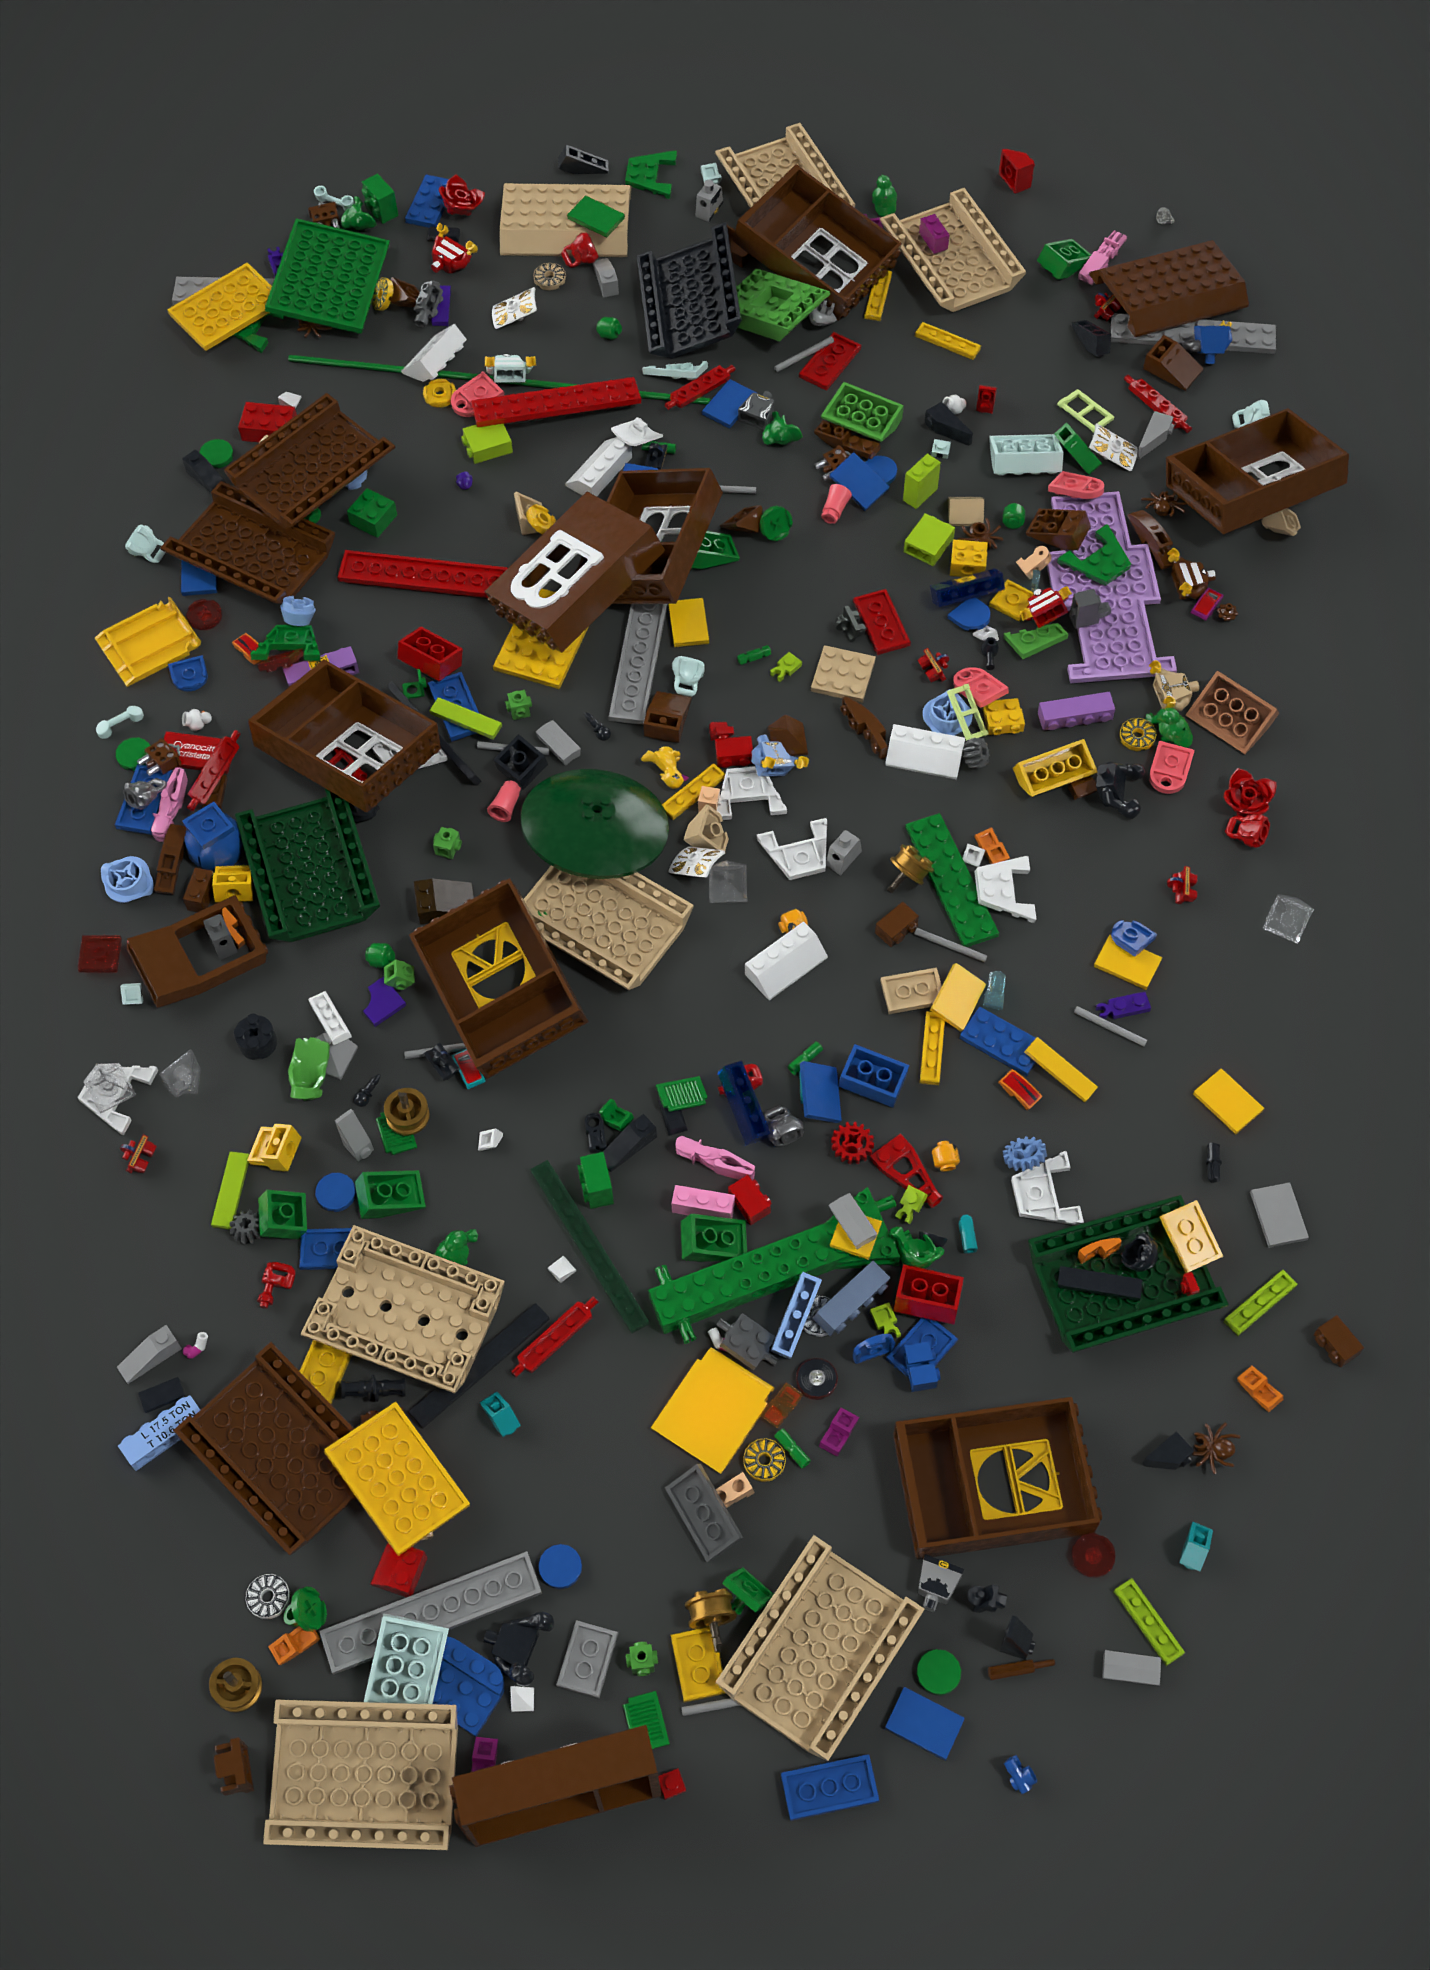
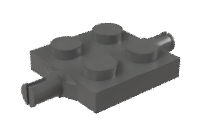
(747, 1341)

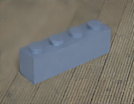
(851, 1298)

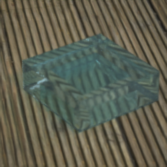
(1035, 580)

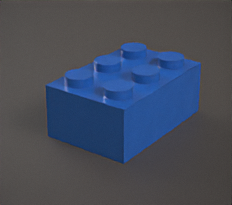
(873, 1075)

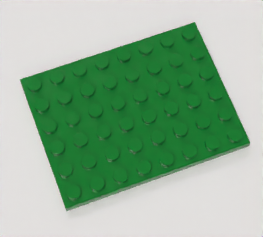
(327, 276)

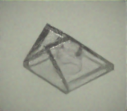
(728, 882)
(1288, 917)
(182, 1075)
(108, 1086)

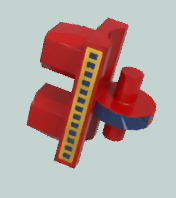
(1103, 301)
(928, 660)
(1181, 885)
(136, 1163)

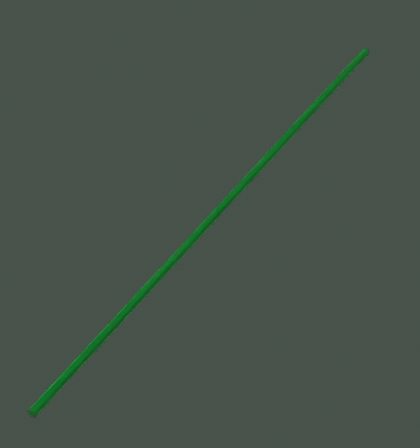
(459, 375)

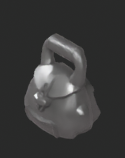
(142, 793)
(784, 1127)

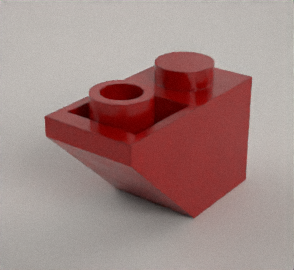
(986, 399)

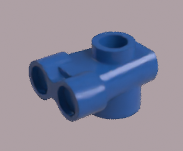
(1022, 1778)

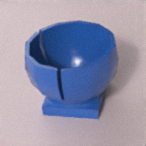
(212, 838)

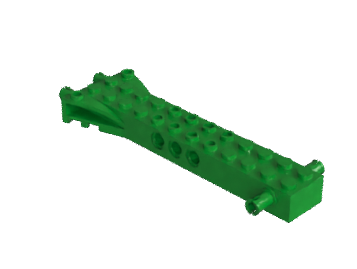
(765, 1271)

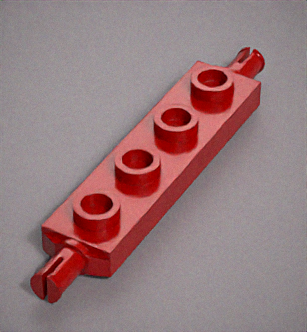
(699, 386)
(1157, 402)
(213, 770)
(554, 1337)

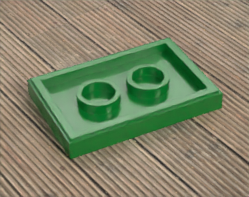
(596, 216)

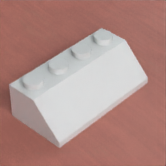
(435, 354)
(601, 467)
(925, 751)
(785, 961)

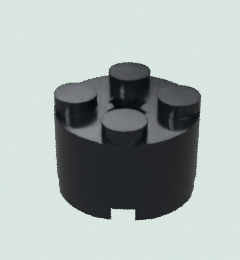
(255, 1037)

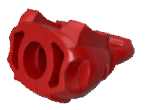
(582, 251)
(1252, 829)

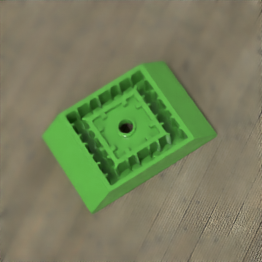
(775, 304)

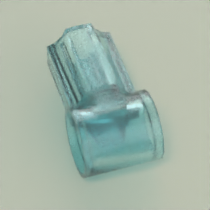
(994, 994)

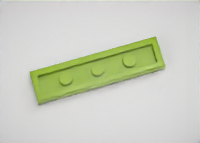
(465, 718)
(230, 1190)
(1260, 1302)
(1149, 1622)

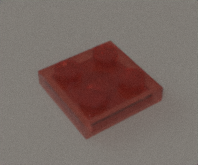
(283, 659)
(99, 953)

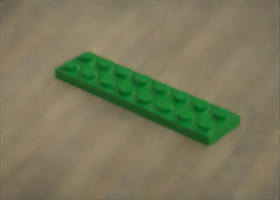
(952, 880)

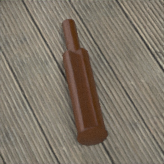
(1017, 1668)

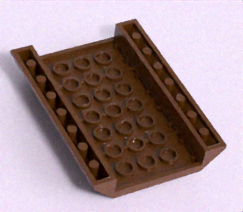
(1175, 287)
(306, 462)
(251, 548)
(268, 1448)

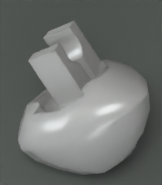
(823, 315)

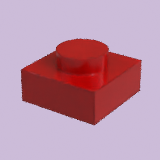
(1189, 1285)
(671, 1784)

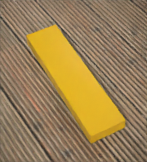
(877, 298)
(948, 341)
(690, 793)
(932, 1049)
(1061, 1069)

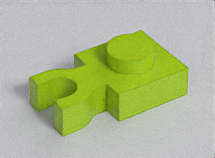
(786, 665)
(913, 1201)
(885, 1318)

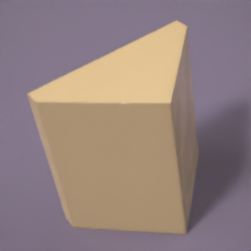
(522, 504)
(965, 510)

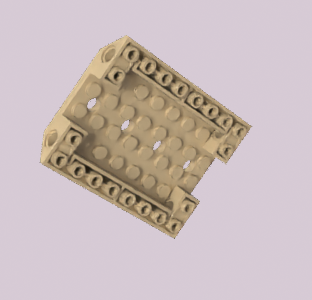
(416, 1288)

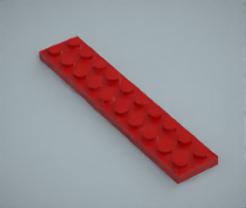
(555, 402)
(418, 573)

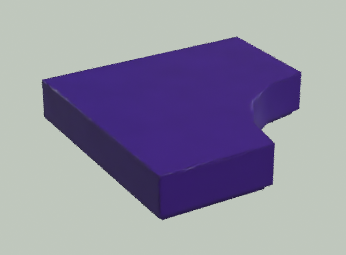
(383, 1002)

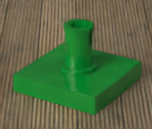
(747, 1591)

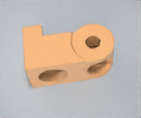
(1036, 561)
(735, 1490)

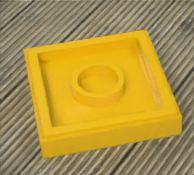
(1011, 600)
(842, 1241)

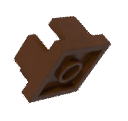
(234, 1766)

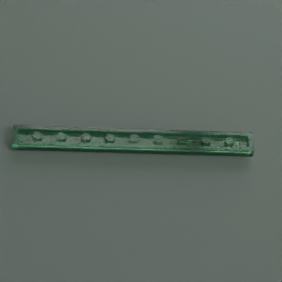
(590, 1247)

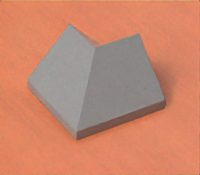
(339, 1056)

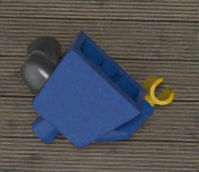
(1210, 340)

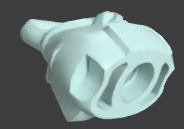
(1251, 413)
(143, 543)
(687, 672)

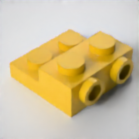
(1003, 717)

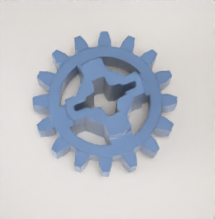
(1024, 1153)

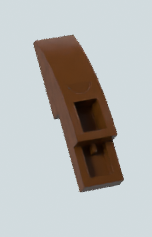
(838, 435)
(1154, 535)
(865, 722)
(170, 859)

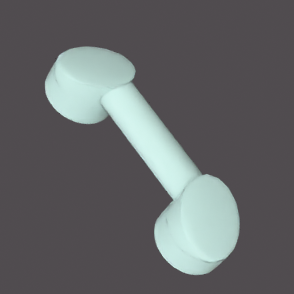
(322, 196)
(104, 727)

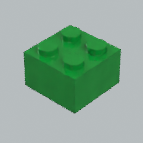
(379, 198)
(372, 512)
(595, 1180)
(282, 1214)

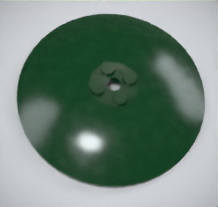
(605, 845)

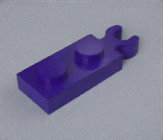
(274, 259)
(1125, 1006)

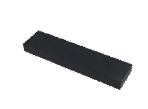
(1100, 1283)

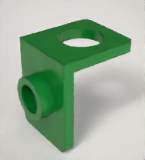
(420, 685)

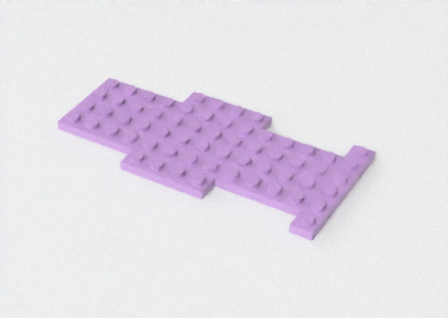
(1121, 641)

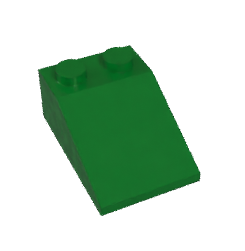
(1063, 258)
(715, 550)
(389, 1193)
(712, 1238)

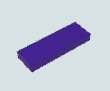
(443, 308)

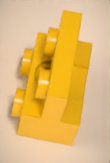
(968, 557)
(233, 881)
(275, 1147)

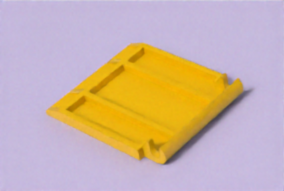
(148, 641)
(713, 1409)

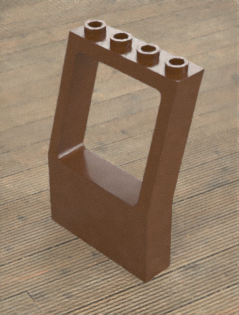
(167, 968)

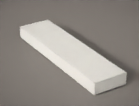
(329, 1018)

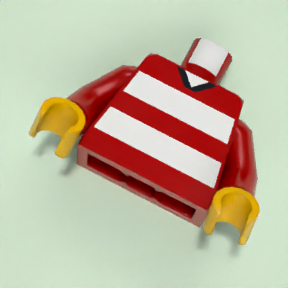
(449, 254)
(1046, 606)

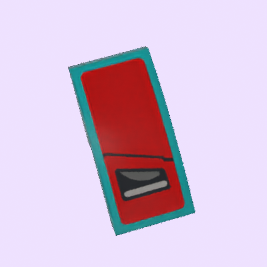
(469, 1073)

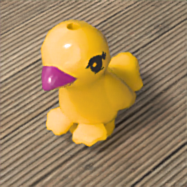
(667, 760)

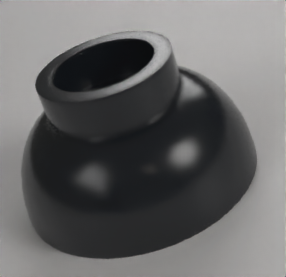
(938, 1241)

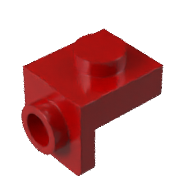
(720, 730)

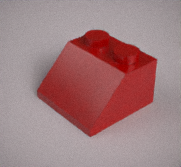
(1016, 169)
(400, 1572)

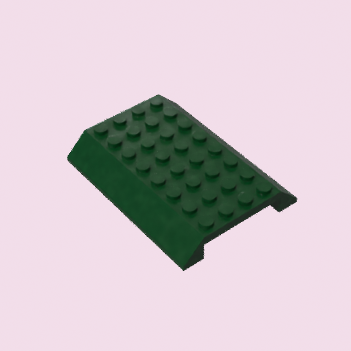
(308, 868)
(1096, 1319)

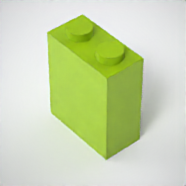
(486, 442)
(921, 481)
(929, 539)

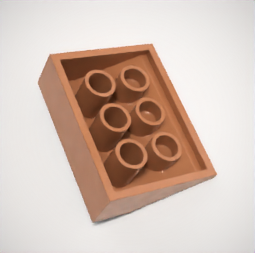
(1232, 713)

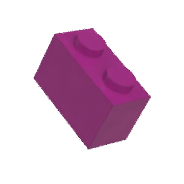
(934, 233)

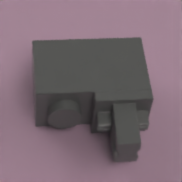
(1087, 609)

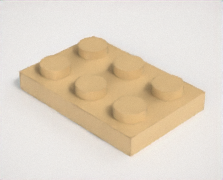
(911, 990)

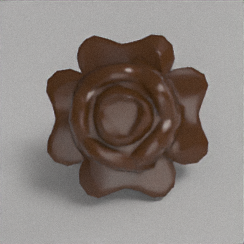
(1227, 612)

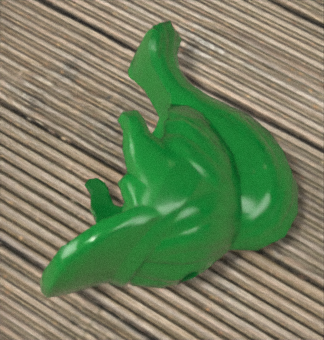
(884, 189)
(355, 218)
(780, 432)
(1172, 727)
(455, 1246)
(916, 1251)

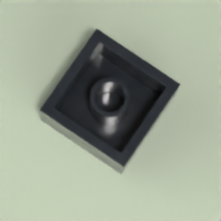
(520, 761)

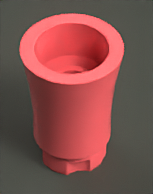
(835, 503)
(504, 802)

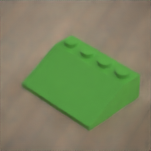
(863, 412)

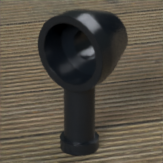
(990, 649)

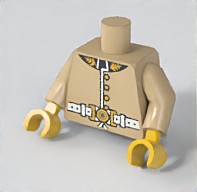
(1171, 687)

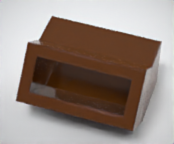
(1082, 787)

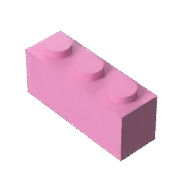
(702, 1202)

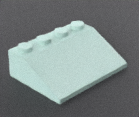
(1026, 454)
(406, 1661)

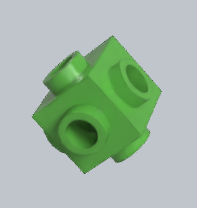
(518, 704)
(447, 842)
(399, 974)
(645, 1666)

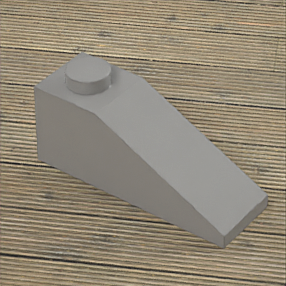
(606, 277)
(1156, 433)
(353, 1135)
(149, 1354)

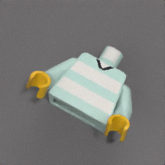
(509, 367)

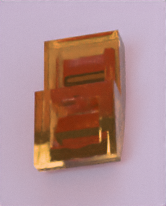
(782, 1405)

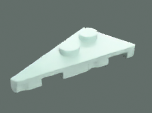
(677, 371)

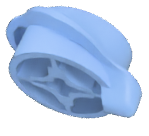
(936, 716)
(125, 874)

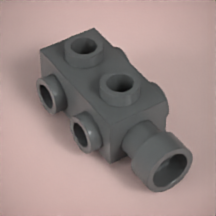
(427, 303)

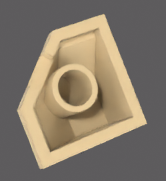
(1282, 522)
(706, 830)

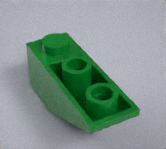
(1077, 448)

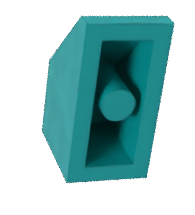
(500, 1414)
(1196, 1546)

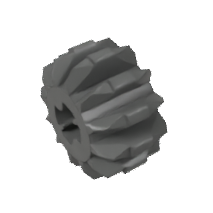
(976, 753)
(239, 1229)

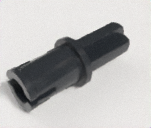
(1213, 1162)

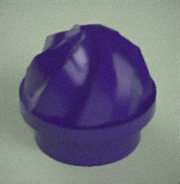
(464, 480)

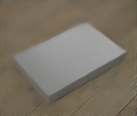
(1279, 1215)
(587, 1659)

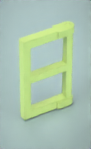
(1092, 405)
(960, 715)

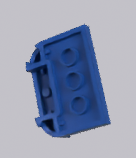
(470, 1684)

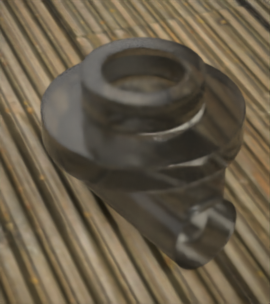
(1164, 216)

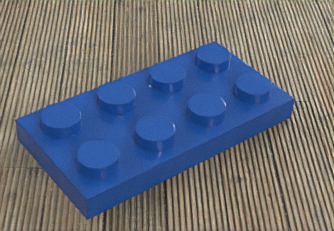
(428, 203)
(455, 690)
(141, 819)
(999, 1040)
(829, 1787)

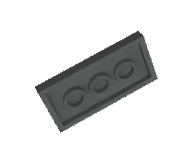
(703, 1512)

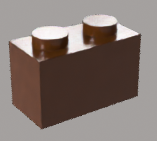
(199, 890)
(897, 924)
(1338, 1341)

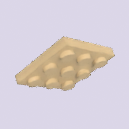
(843, 673)

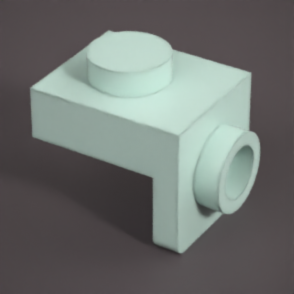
(710, 172)

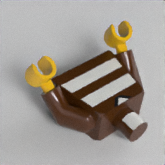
(1189, 576)

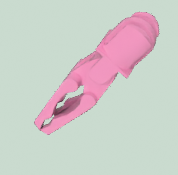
(1100, 258)
(170, 803)
(714, 1158)

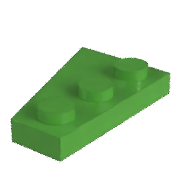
(1031, 642)

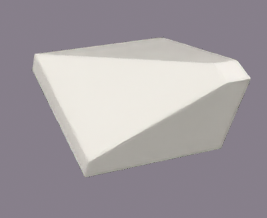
(289, 399)
(986, 632)
(973, 855)
(489, 1139)
(561, 1269)
(522, 1699)

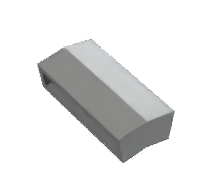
(559, 742)
(853, 1220)
(1131, 1668)

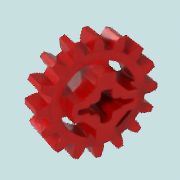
(850, 1150)

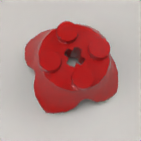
(458, 197)
(1249, 795)

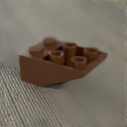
(1172, 363)
(1060, 527)
(666, 716)

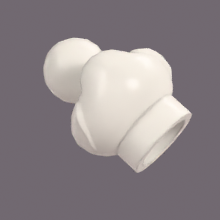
(955, 403)
(195, 719)

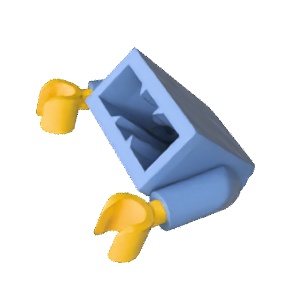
(773, 760)

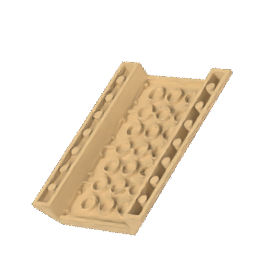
(763, 166)
(537, 221)
(976, 260)
(609, 923)
(818, 1649)
(362, 1775)

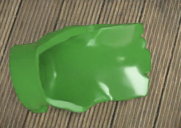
(308, 1068)

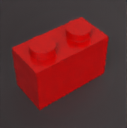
(733, 751)
(750, 1199)

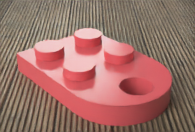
(477, 388)
(1076, 486)
(982, 685)
(1170, 765)

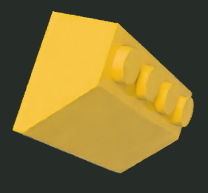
(1055, 768)

